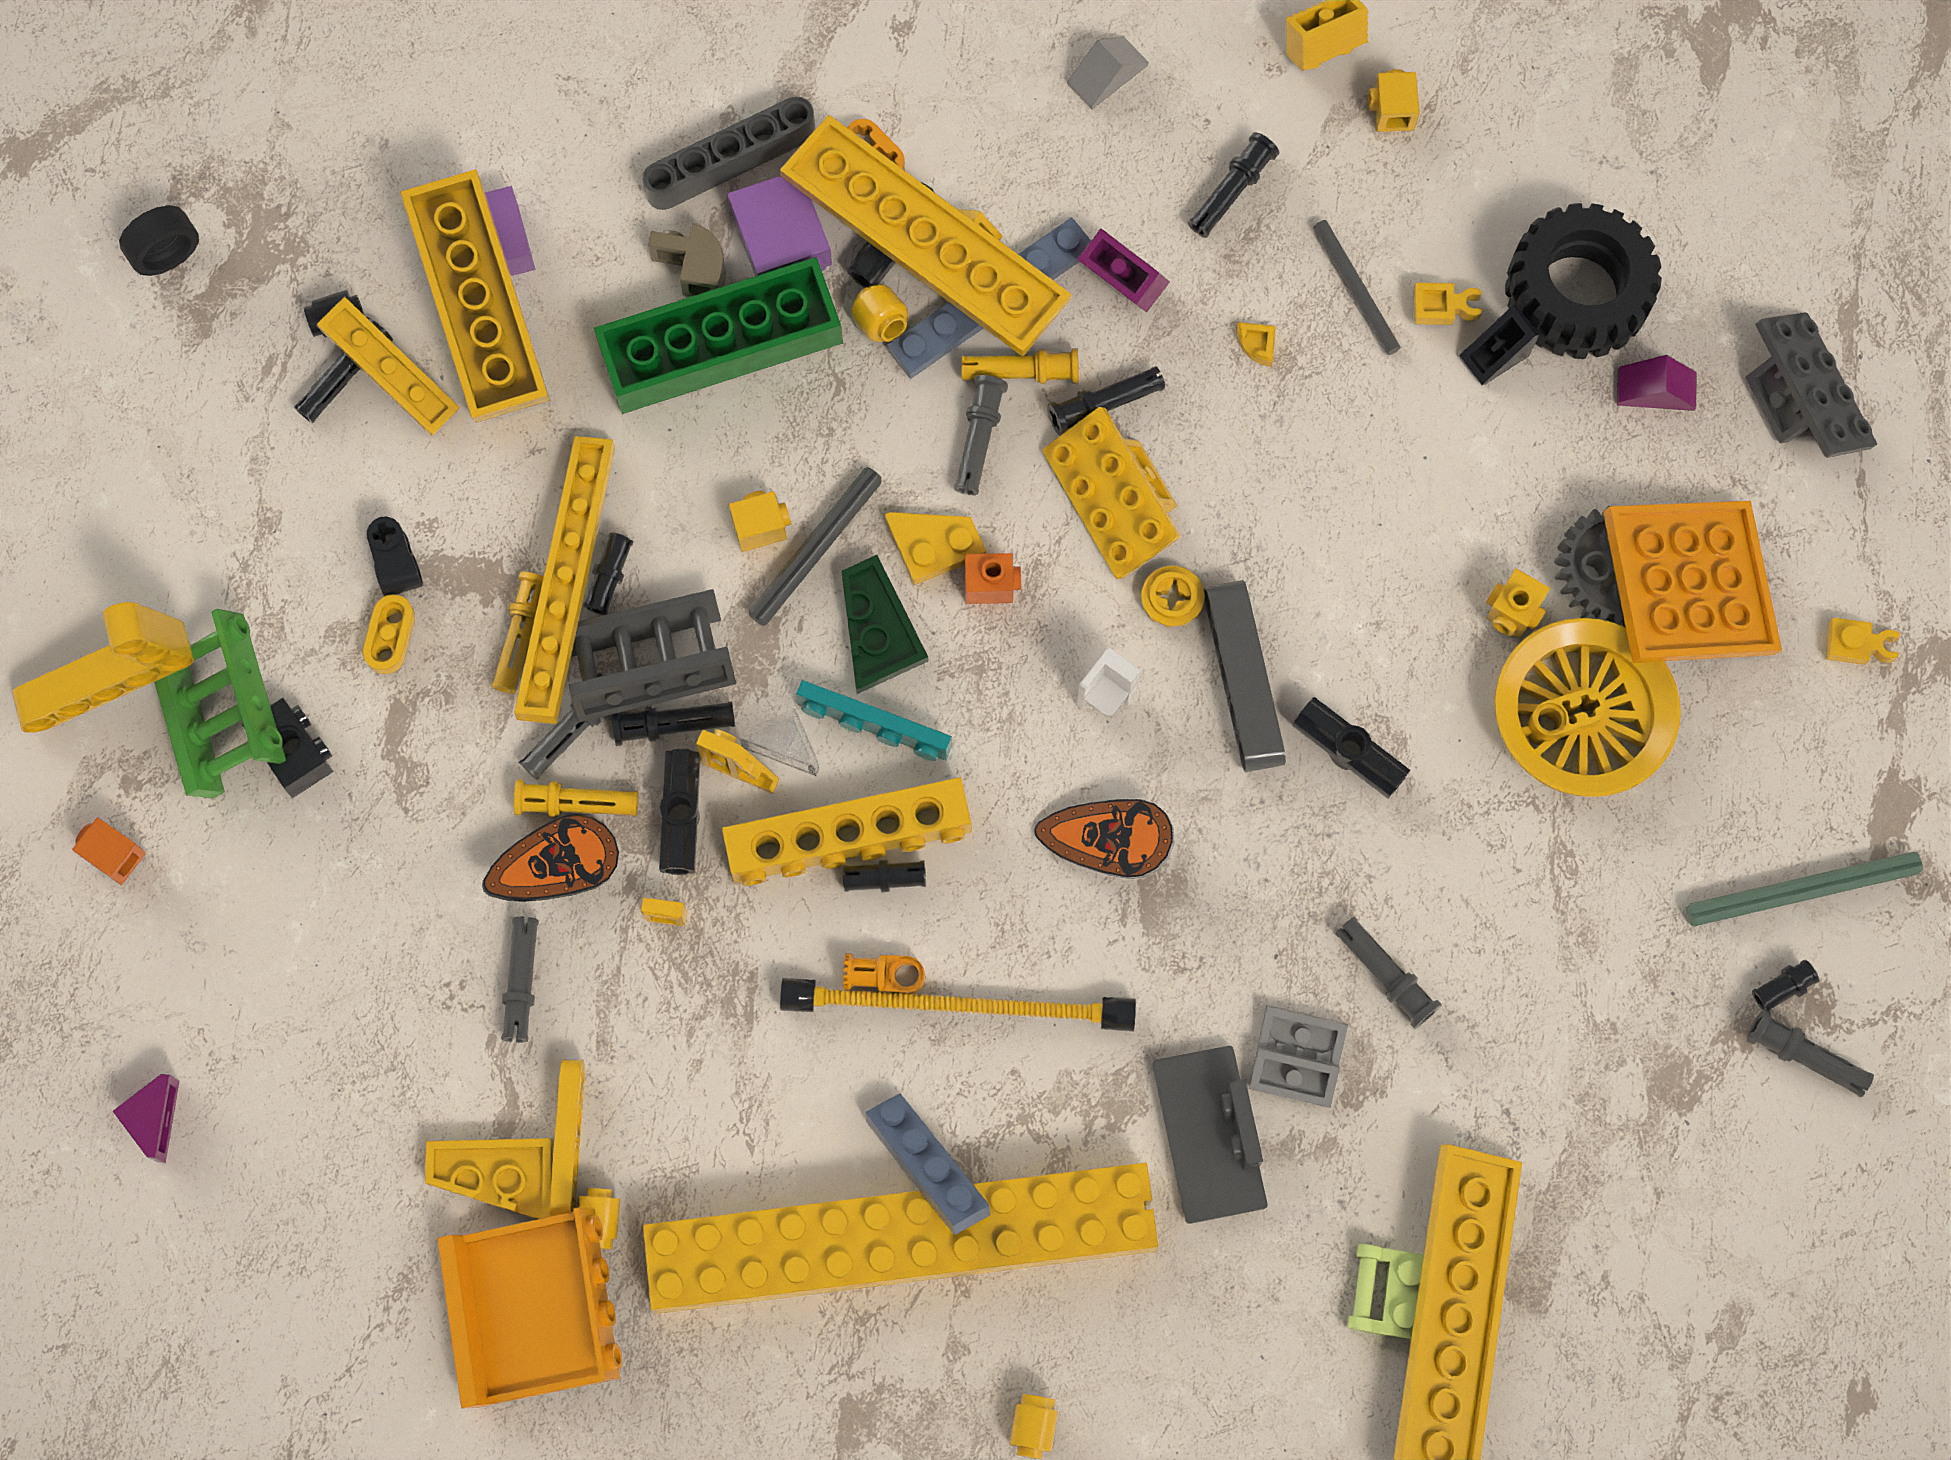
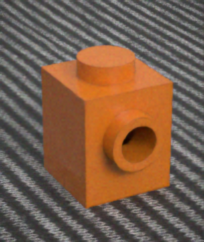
(991, 578)
(108, 850)

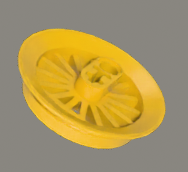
(1645, 689)

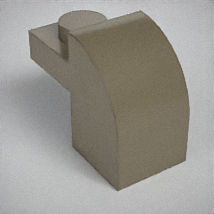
(698, 255)

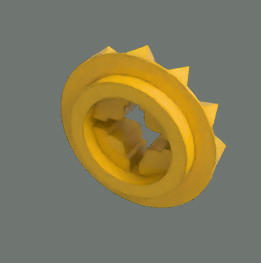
(1160, 583)

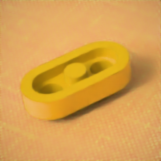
(388, 636)

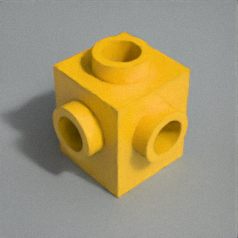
(1517, 604)

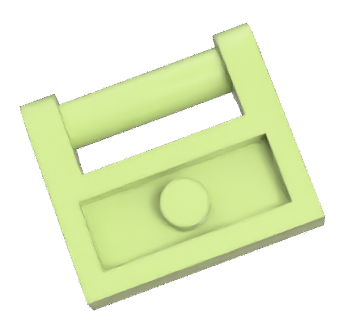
(1399, 1293)

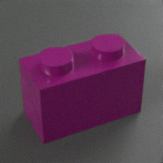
(1123, 270)

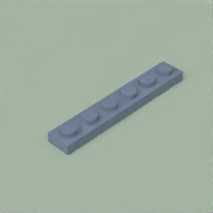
(951, 327)

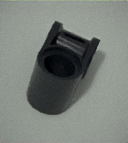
(394, 562)

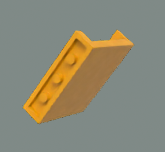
(529, 1309)

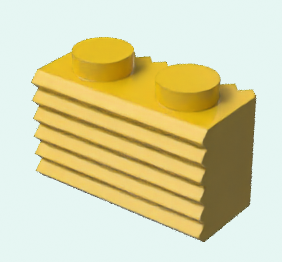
(1326, 32)

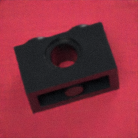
(308, 762)

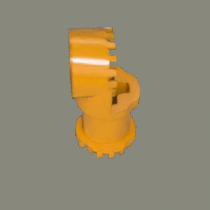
(881, 973)

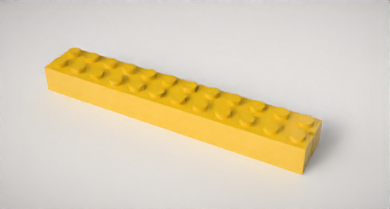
(896, 1239)

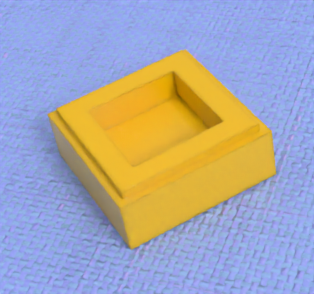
(664, 911)

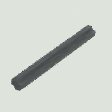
(815, 546)

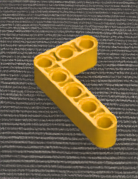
(141, 651)

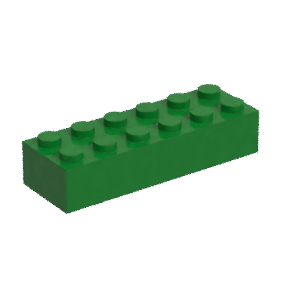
(719, 335)

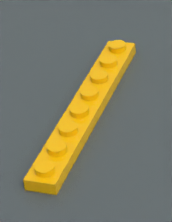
(564, 581)

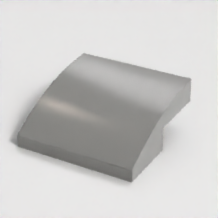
(1298, 1056)

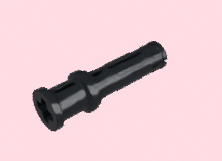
(1243, 172)
(330, 384)
(1070, 412)
(721, 715)

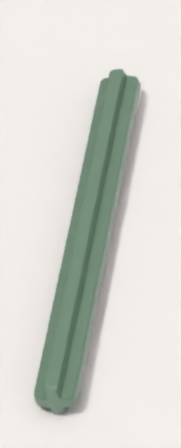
(1804, 888)

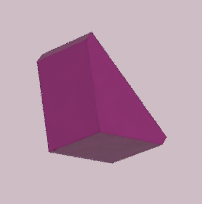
(1657, 384)
(150, 1116)

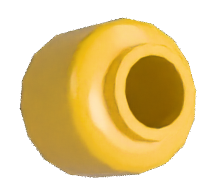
(879, 313)

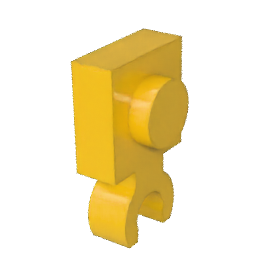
(1438, 304)
(1854, 642)

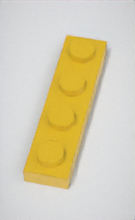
(387, 366)

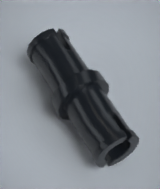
(608, 573)
(884, 876)

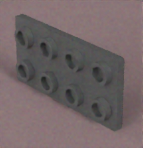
(1805, 389)
(1210, 1134)

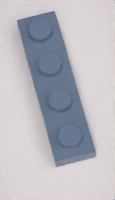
(927, 1164)

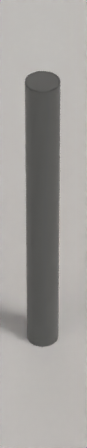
(1356, 287)

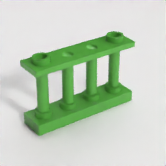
(185, 720)

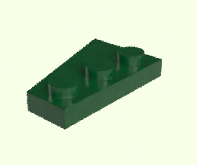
(878, 626)

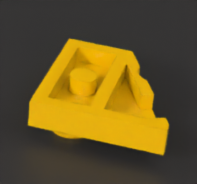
(933, 542)
(726, 756)

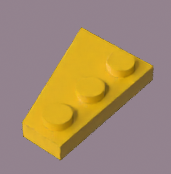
(496, 1172)

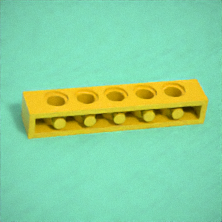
(825, 822)

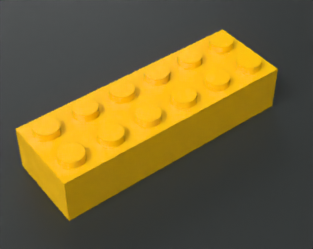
(475, 296)

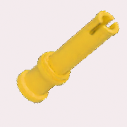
(1041, 366)
(507, 678)
(549, 800)

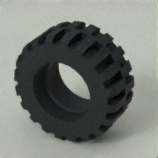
(1601, 239)

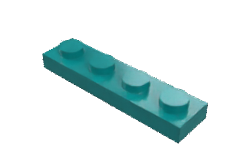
(887, 726)

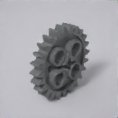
(1589, 546)

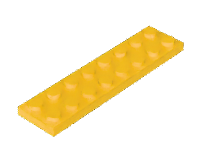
(925, 235)
(1458, 1306)

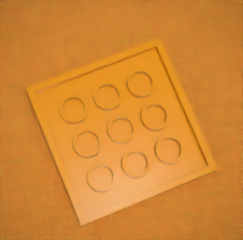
(1692, 581)

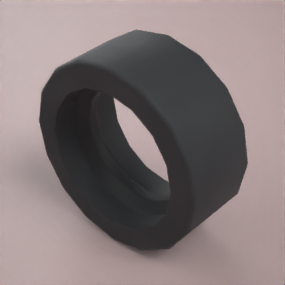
(159, 240)

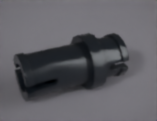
(1791, 982)

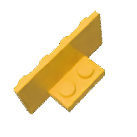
(1114, 491)

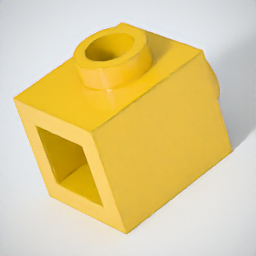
(1395, 101)
(759, 520)

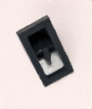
(1501, 346)

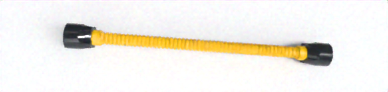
(804, 995)

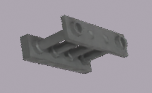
(655, 682)

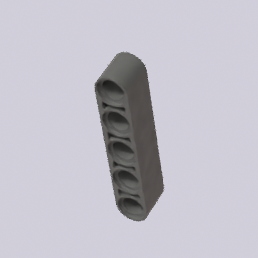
(737, 137)
(1244, 676)

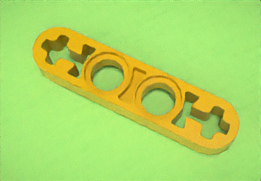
(567, 1137)

